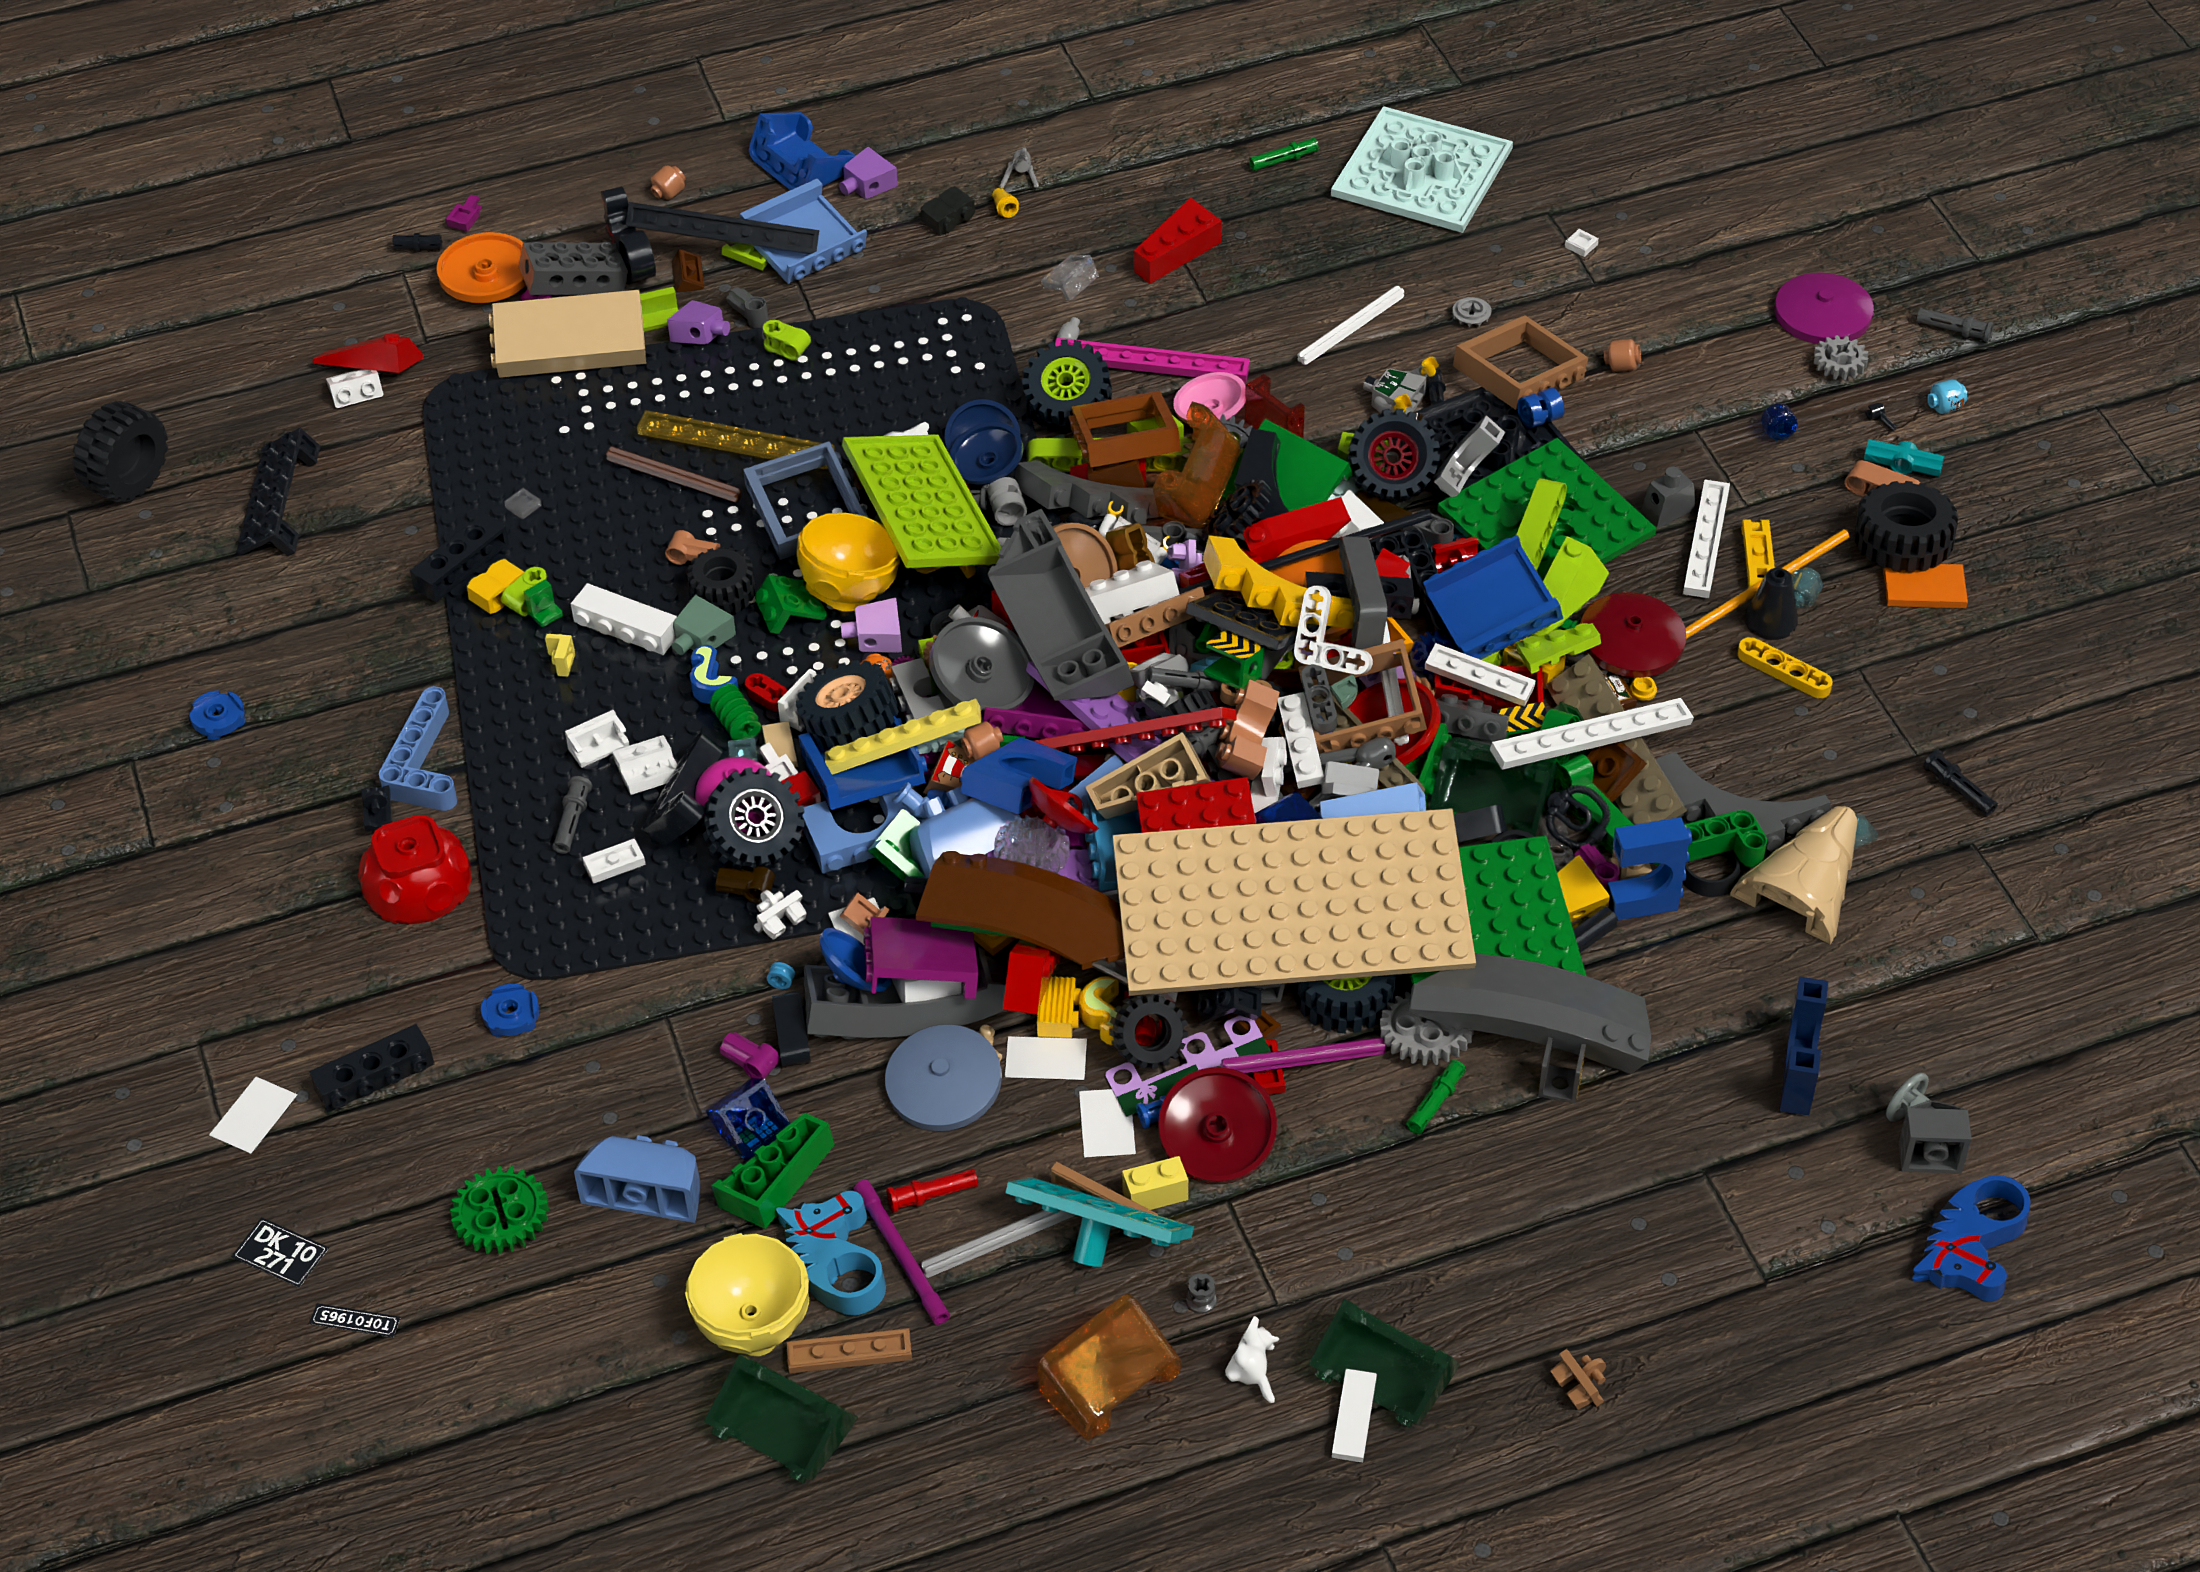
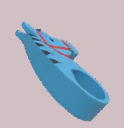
(820, 1239)

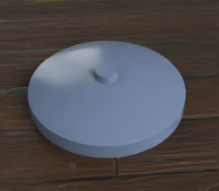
(943, 1077)

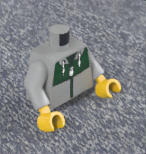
(1400, 388)

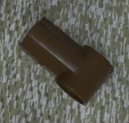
(745, 883)

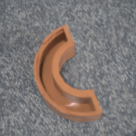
(1242, 739)

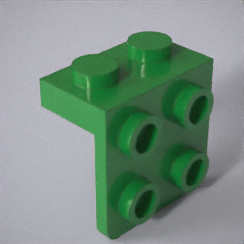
(785, 597)

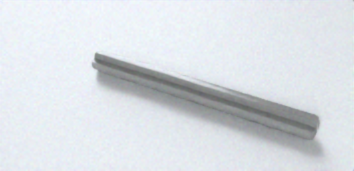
(991, 1241)

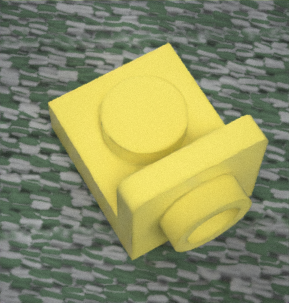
(562, 652)

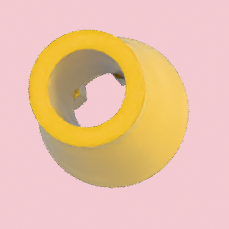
(1005, 203)

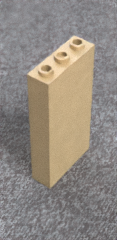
(567, 333)

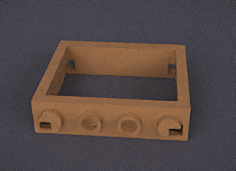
(1471, 360)
(1388, 727)

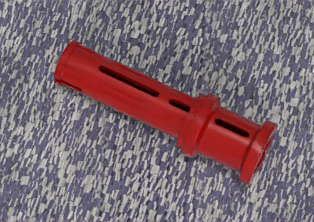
(918, 1192)

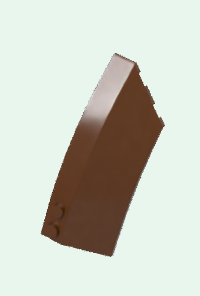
(1024, 905)

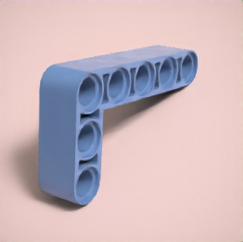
(408, 753)

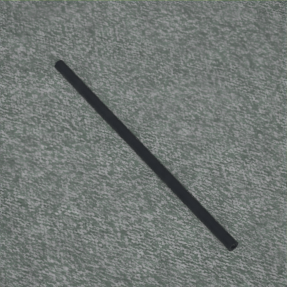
(1328, 546)

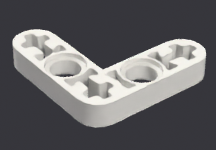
(1319, 647)

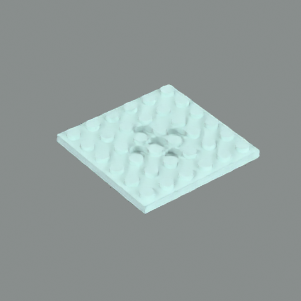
(1422, 169)

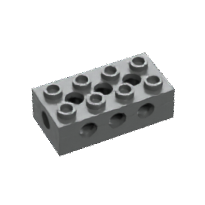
(572, 268)

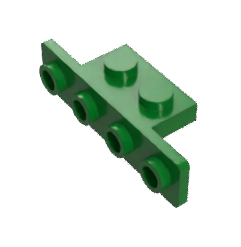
(1427, 764)

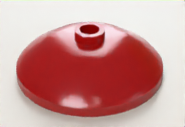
(1058, 810)

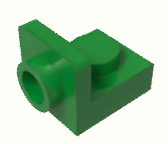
(541, 603)

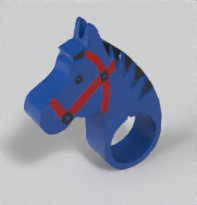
(1960, 1236)

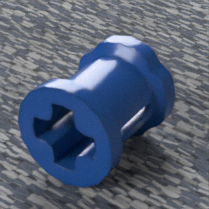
(1149, 1112)

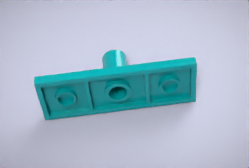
(1097, 1218)

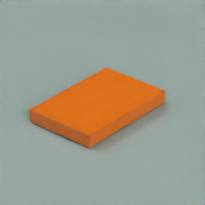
(1935, 587)

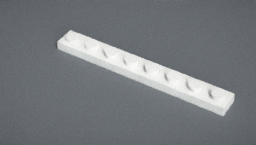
(1591, 733)

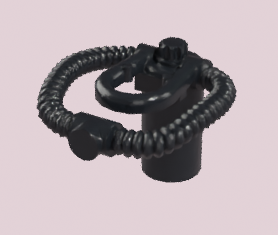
(1558, 806)

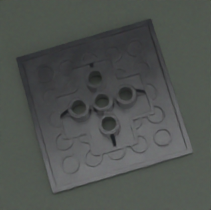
(1460, 414)

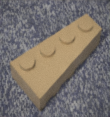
(1162, 767)

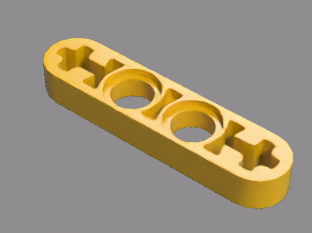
(1752, 649)

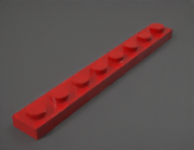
(1143, 730)

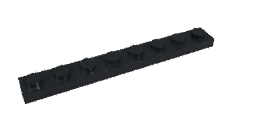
(722, 228)

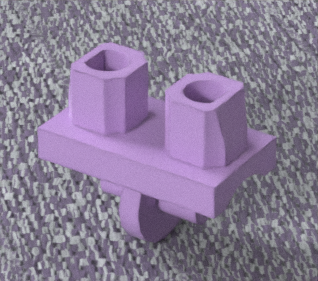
(1186, 555)

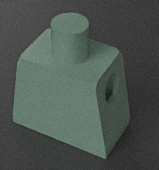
(701, 625)

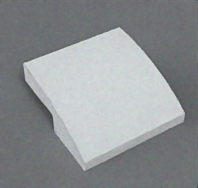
(645, 764)

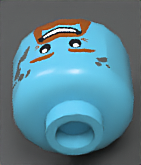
(1947, 396)

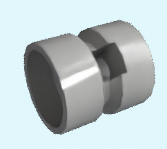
(1006, 501)

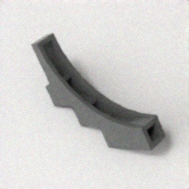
(1089, 498)
(1709, 801)

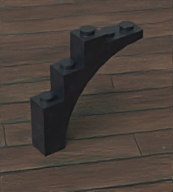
(1261, 463)

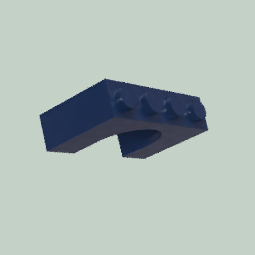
(1802, 1054)

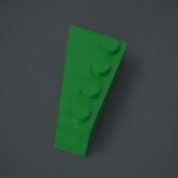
(775, 1171)

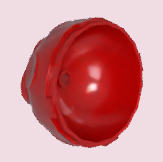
(414, 871)

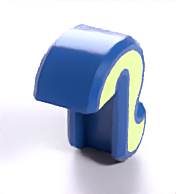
(704, 674)

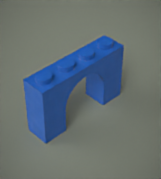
(1005, 774)
(1660, 889)

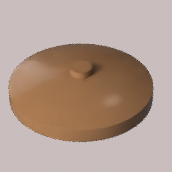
(1087, 551)

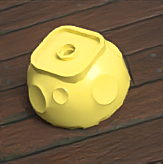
(744, 1278)

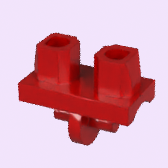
(1451, 553)

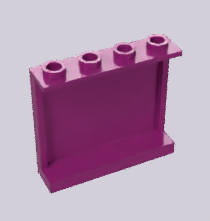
(1036, 717)
(919, 952)

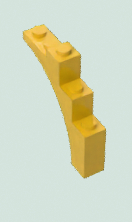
(1262, 589)

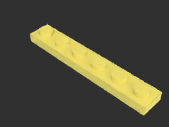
(903, 736)

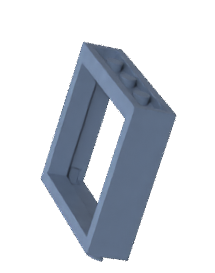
(789, 466)

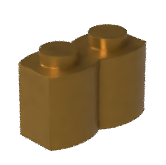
(1129, 546)

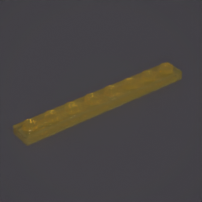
(720, 436)

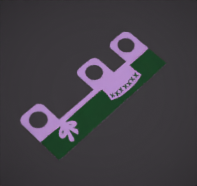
(1151, 1089)

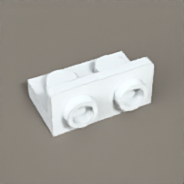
(354, 387)

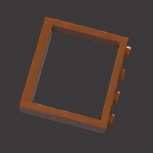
(1130, 445)

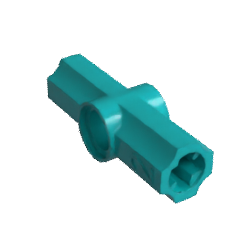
(1904, 457)

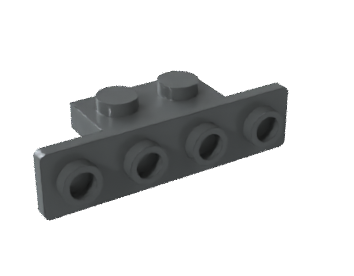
(1472, 718)

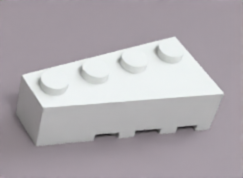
(1132, 590)

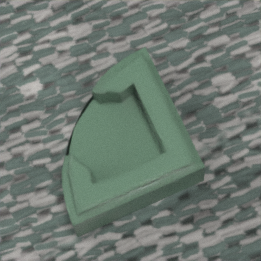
(1345, 691)

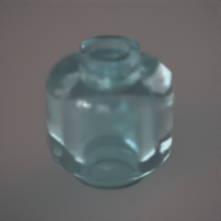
(1806, 586)

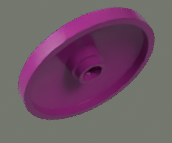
(1823, 307)

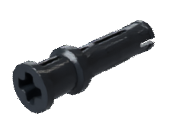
(1951, 775)

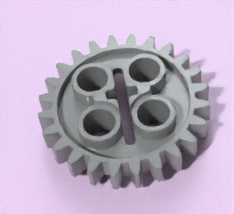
(1420, 1036)

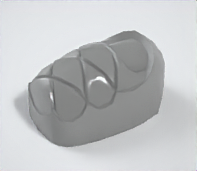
(1163, 661)

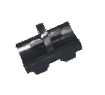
(376, 807)

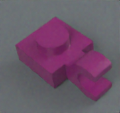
(464, 215)

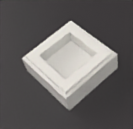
(1581, 242)

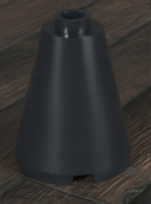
(1773, 606)

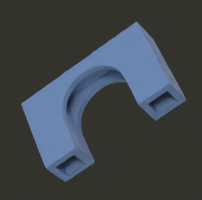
(837, 847)

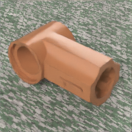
(685, 547)

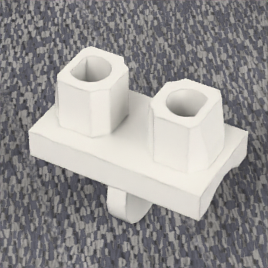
(770, 919)

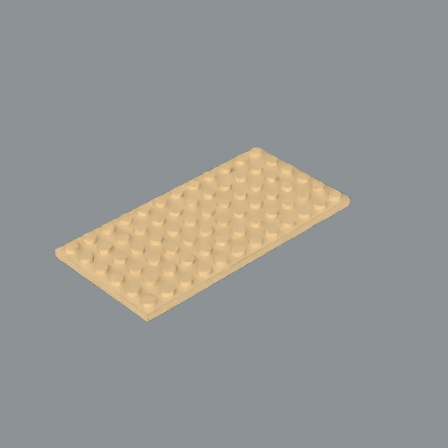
(1292, 902)

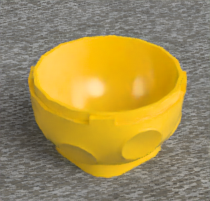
(846, 559)

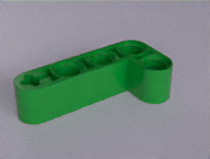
(1580, 772)
(1728, 832)

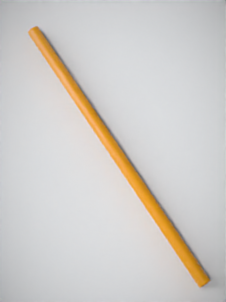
(1750, 592)

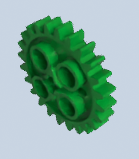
(472, 1216)

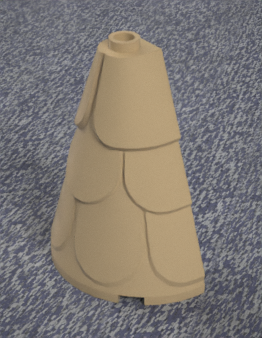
(1808, 872)

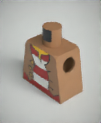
(948, 768)

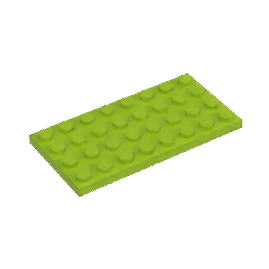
(922, 501)

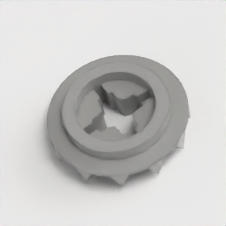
(1463, 307)

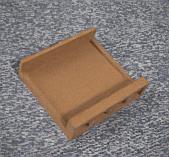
(1153, 618)

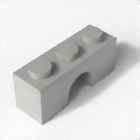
(911, 684)

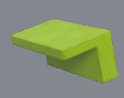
(658, 307)

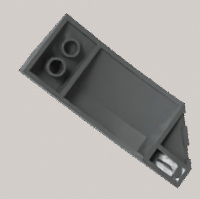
(1056, 614)
(1538, 1003)
(854, 1013)

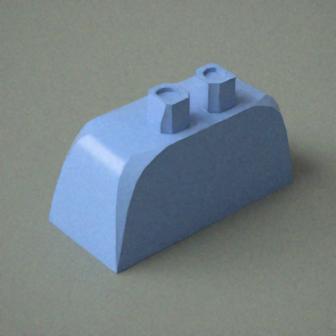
(964, 827)
(640, 1178)

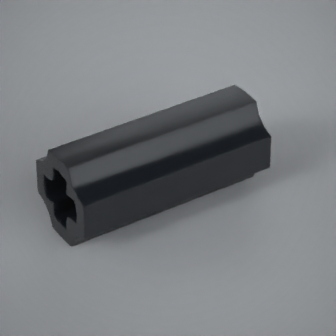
(1594, 927)

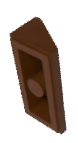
(687, 271)

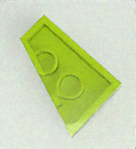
(1549, 647)

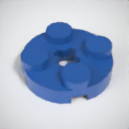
(225, 723)
(512, 1023)

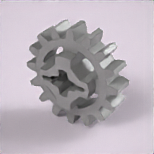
(1840, 357)

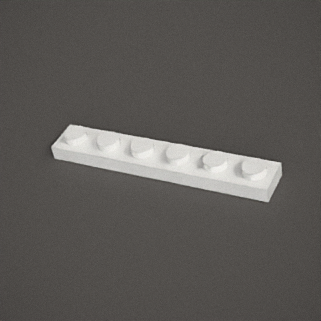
(1706, 539)

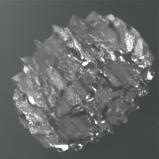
(1033, 843)

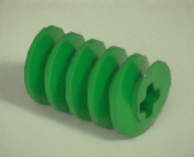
(735, 712)

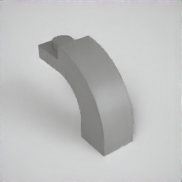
(1467, 456)

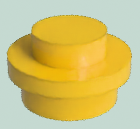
(1643, 688)

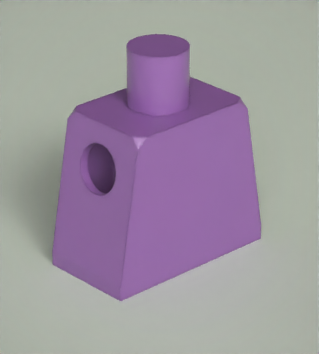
(868, 175)
(697, 324)

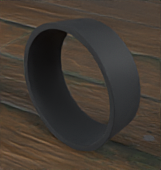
(1713, 888)

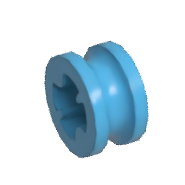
(780, 975)

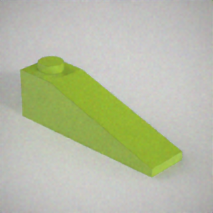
(1573, 579)

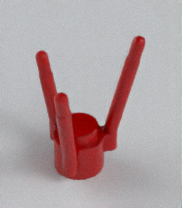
(1146, 1029)

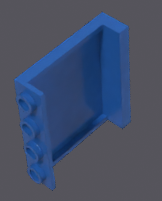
(1492, 600)
(866, 780)

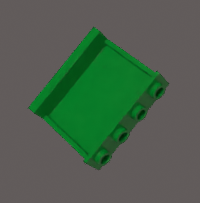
(1303, 470)

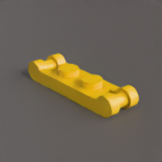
(1757, 549)

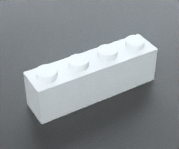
(624, 619)

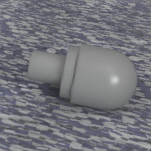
(1070, 329)

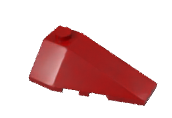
(383, 353)
(1315, 522)

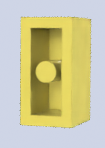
(1156, 1183)

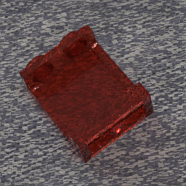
(1263, 405)

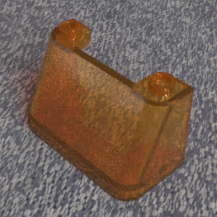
(1196, 491)
(1105, 1365)

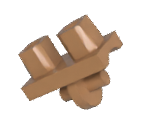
(1569, 1369)

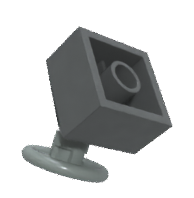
(1933, 1132)

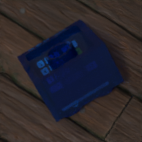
(748, 1117)

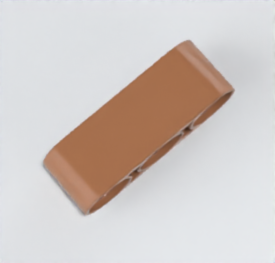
(1867, 476)

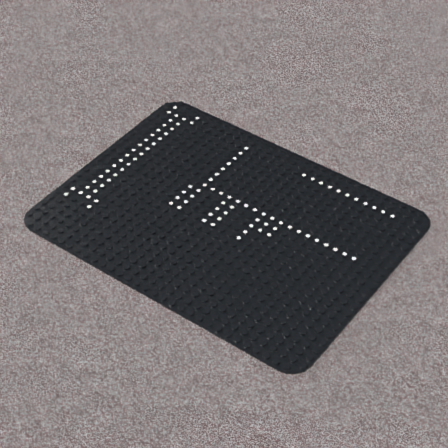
(612, 531)

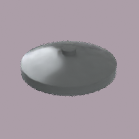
(982, 663)

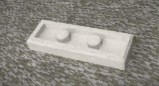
(1354, 1415)

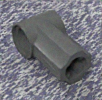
(751, 307)

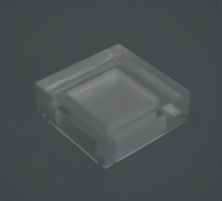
(522, 503)

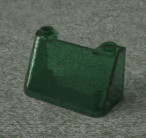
(1474, 780)
(1407, 1370)
(779, 1418)

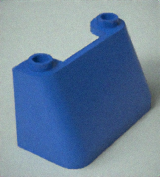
(785, 151)

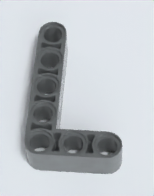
(1364, 591)

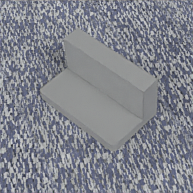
(1348, 779)

